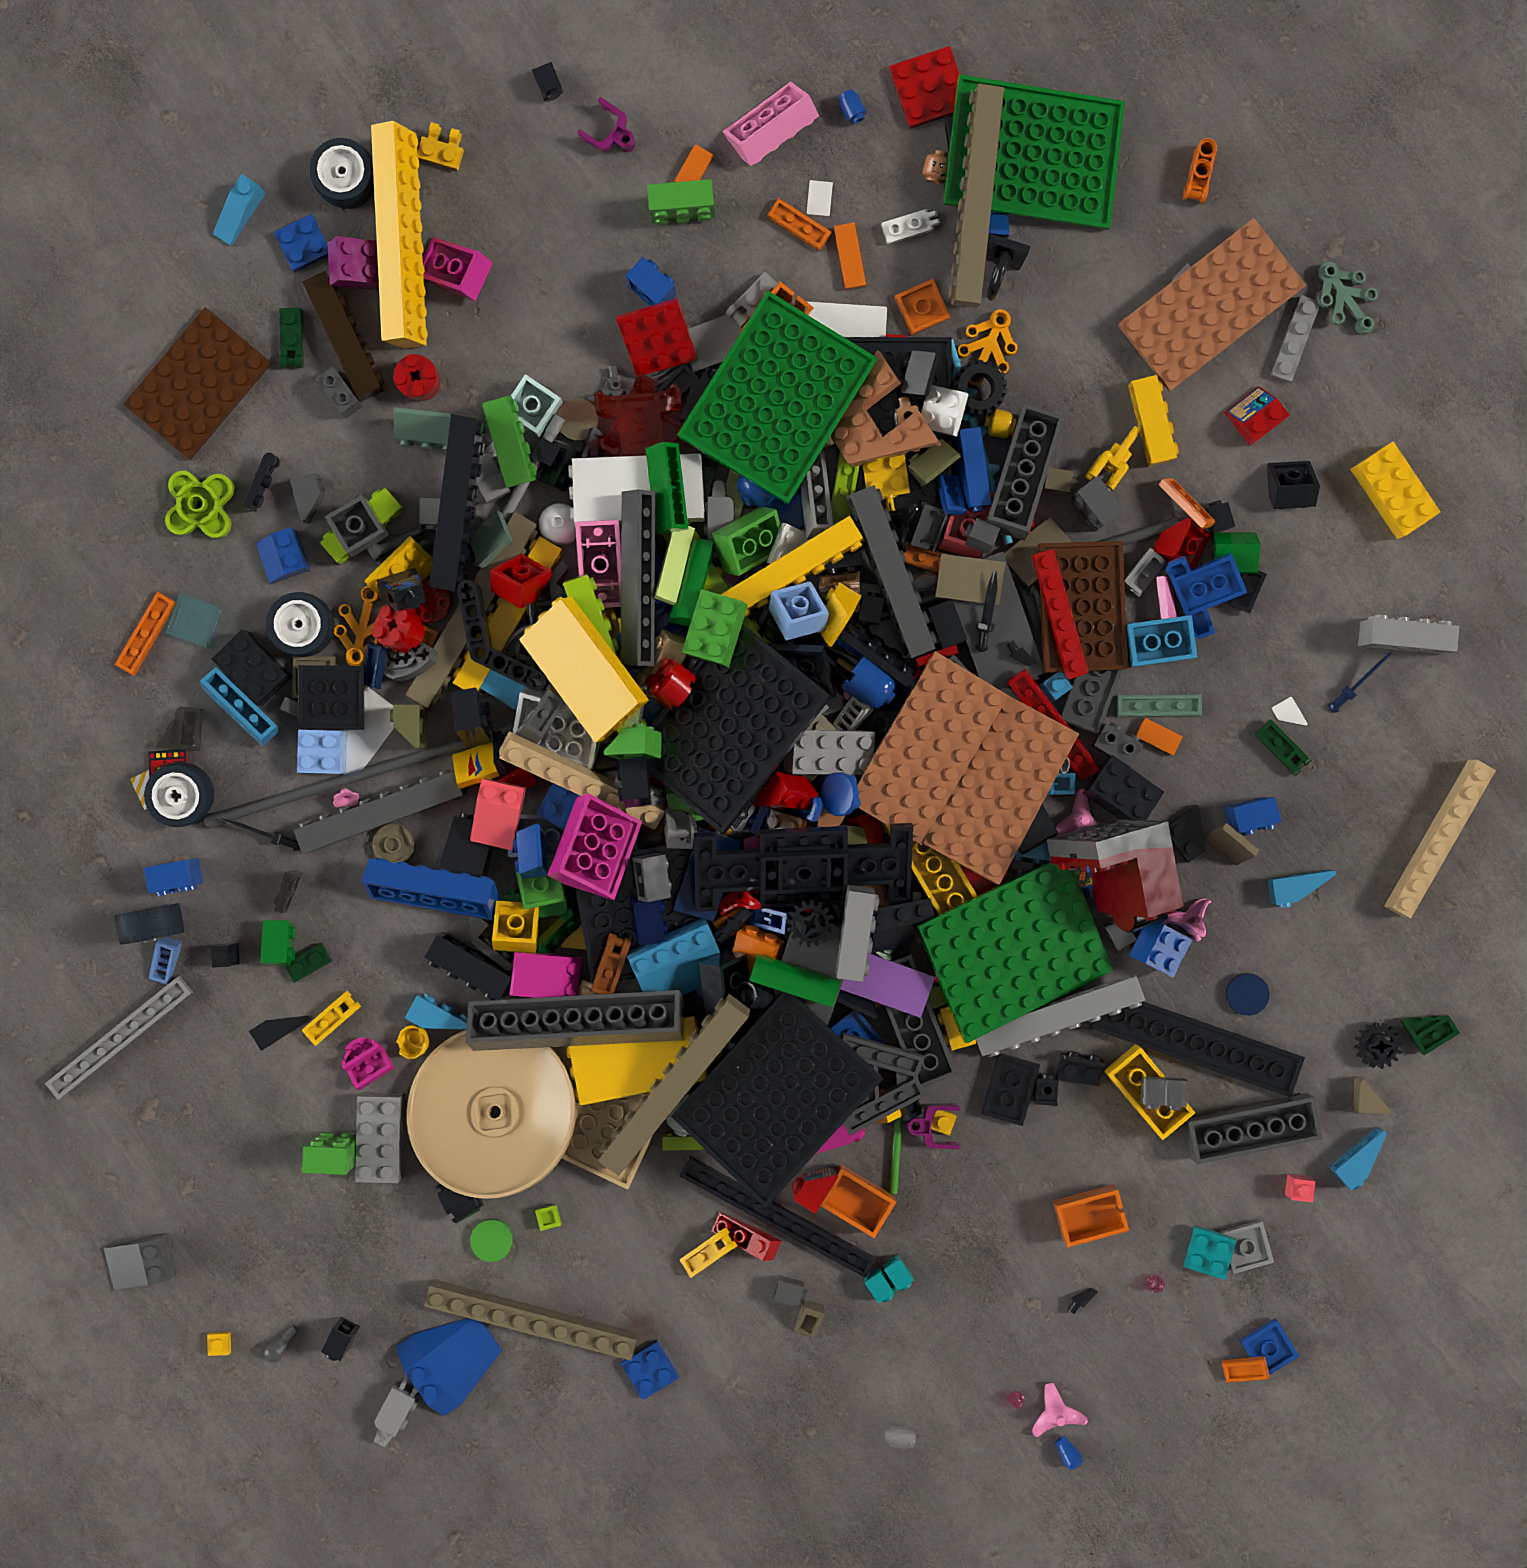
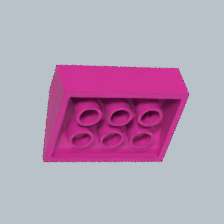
(595, 847)

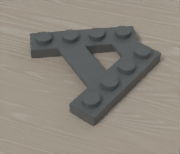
(907, 1086)

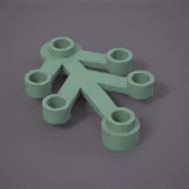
(1344, 295)

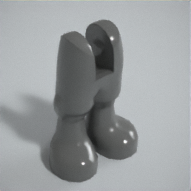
(379, 551)

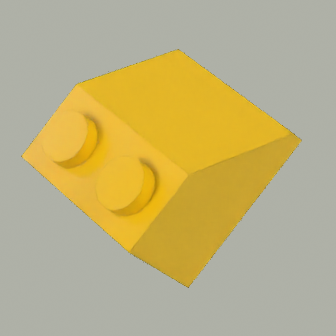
(840, 606)
(514, 927)

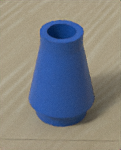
(1070, 1455)

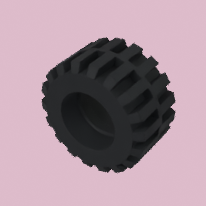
(992, 375)

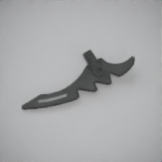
(617, 385)

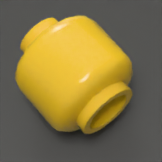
(1000, 424)

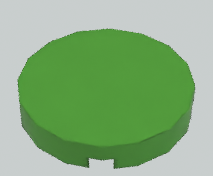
(491, 1240)

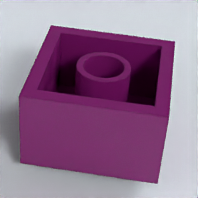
(353, 263)

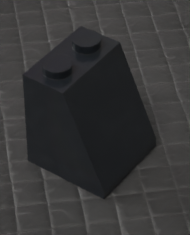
(461, 853)

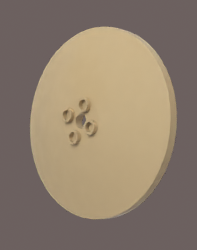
(454, 1124)

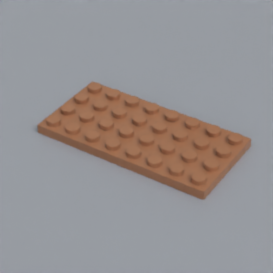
(1211, 304)
(929, 746)
(1001, 790)

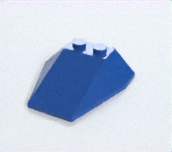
(448, 1361)

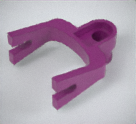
(617, 135)
(924, 1126)

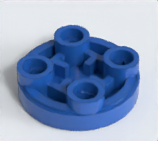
(840, 794)

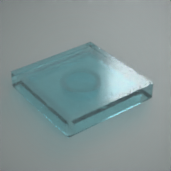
(193, 620)

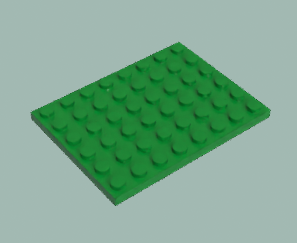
(1052, 153)
(777, 397)
(1014, 949)

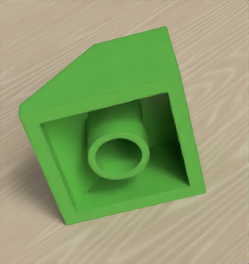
(635, 743)

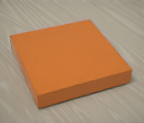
(922, 307)

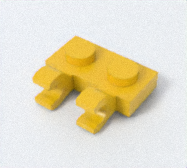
(438, 152)

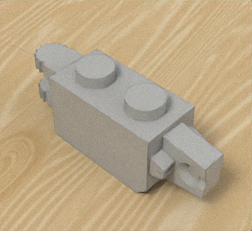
(394, 1411)

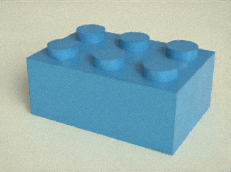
(1161, 641)

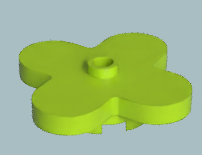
(188, 493)

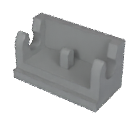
(1143, 572)

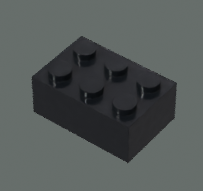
(251, 667)
(1123, 790)

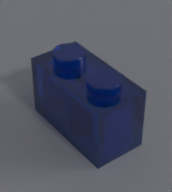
(648, 921)

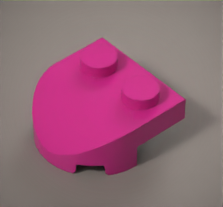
(366, 1062)

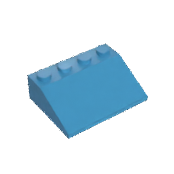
(676, 961)

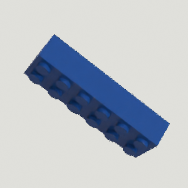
(431, 888)

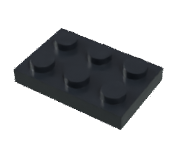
(1010, 1089)

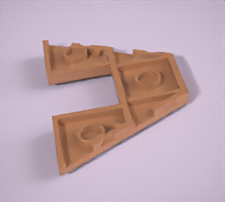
(859, 435)

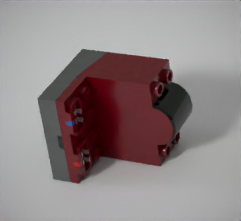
(1129, 869)

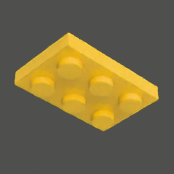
(405, 557)

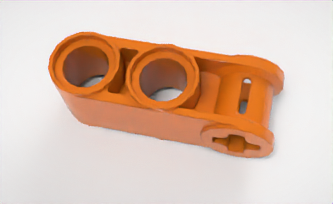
(1198, 185)

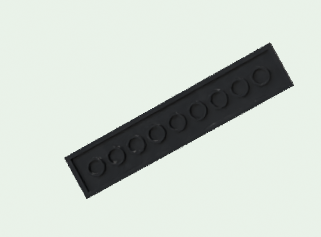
(1205, 1046)

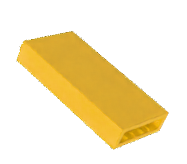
(583, 668)
(624, 1068)

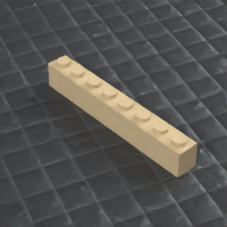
(572, 776)
(1439, 838)

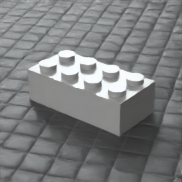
(1408, 635)
(831, 752)
(855, 933)
(379, 1137)

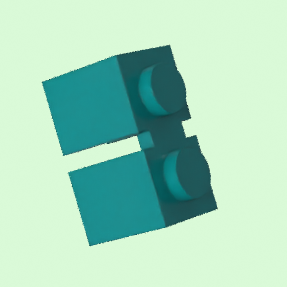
(880, 1286)

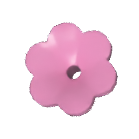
(346, 798)

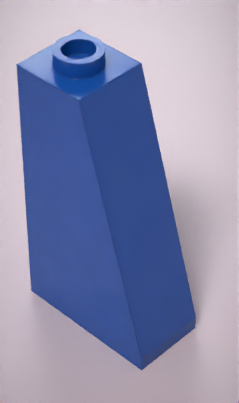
(972, 469)

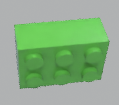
(681, 201)
(747, 540)
(714, 628)
(330, 1154)

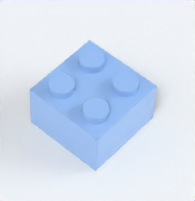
(798, 610)
(321, 751)

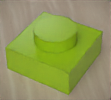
(548, 1217)

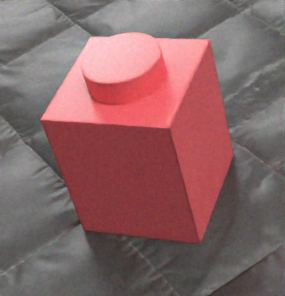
(1300, 1188)

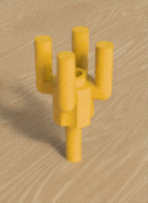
(1114, 461)

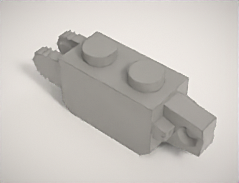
(719, 511)

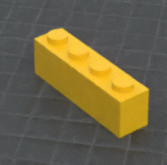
(1153, 420)

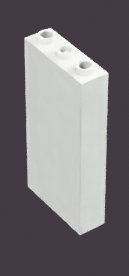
(601, 480)

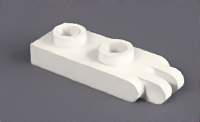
(909, 226)

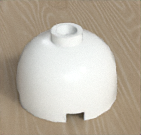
(556, 525)

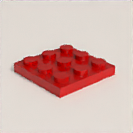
(926, 86)
(657, 337)

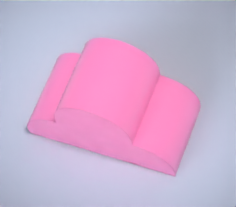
(601, 557)

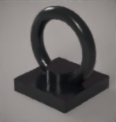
(1004, 254)

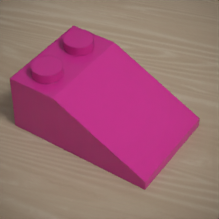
(455, 268)
(545, 975)

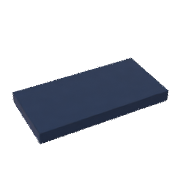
(685, 896)

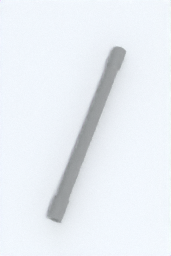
(550, 433)

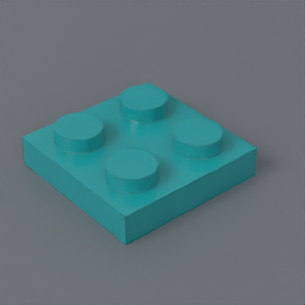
(1210, 1252)

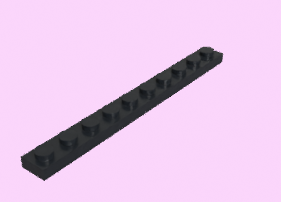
(778, 1217)

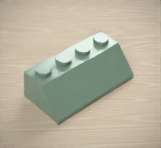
(421, 428)

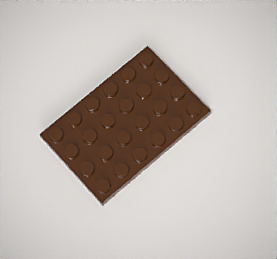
(197, 383)
(1097, 601)

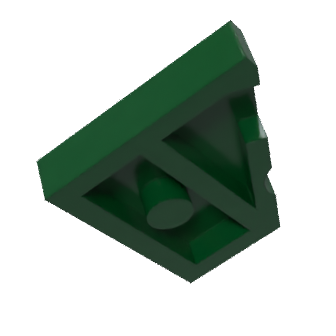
(1430, 1031)

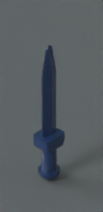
(1348, 693)

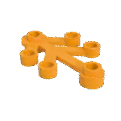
(990, 343)
(360, 630)

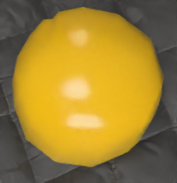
(412, 1041)

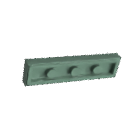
(1158, 705)

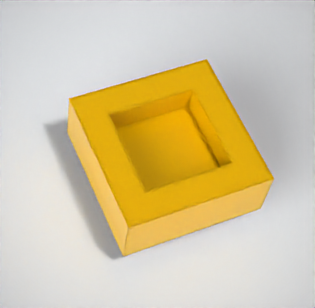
(943, 1121)
(219, 1343)

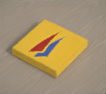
(474, 765)

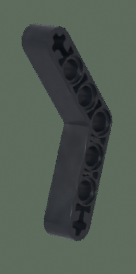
(484, 640)

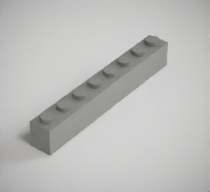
(1064, 1013)

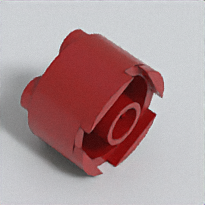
(413, 366)
(398, 629)
(670, 683)

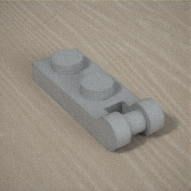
(750, 299)

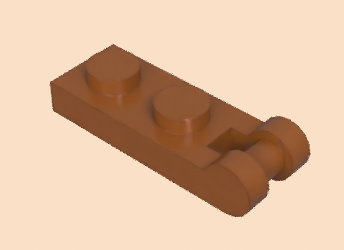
(611, 965)

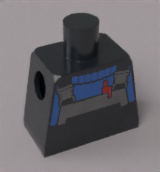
(402, 590)

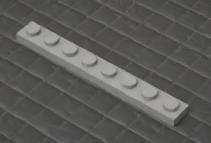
(118, 1037)

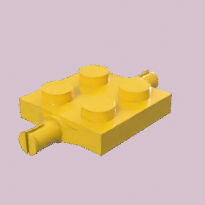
(889, 476)

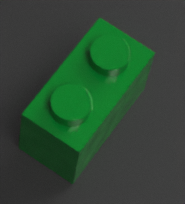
(277, 943)

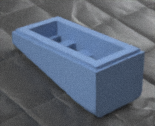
(168, 947)

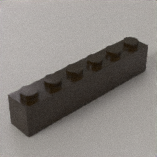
(343, 336)

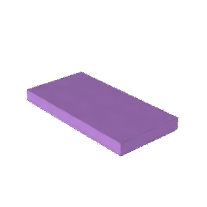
(893, 985)

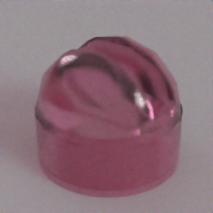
(1151, 1281)
(1016, 1399)

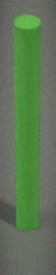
(895, 1156)

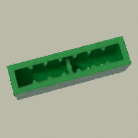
(667, 482)
(693, 581)
(794, 980)

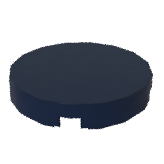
(1247, 994)

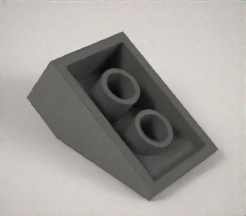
(140, 1262)

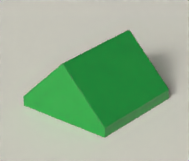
(1242, 545)

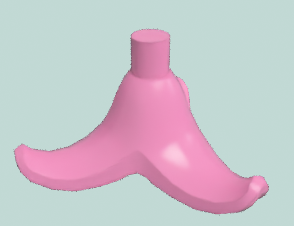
(1079, 817)
(1192, 919)
(1056, 1412)

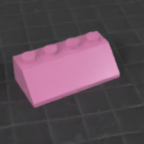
(771, 123)

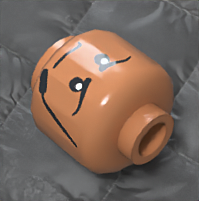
(936, 167)

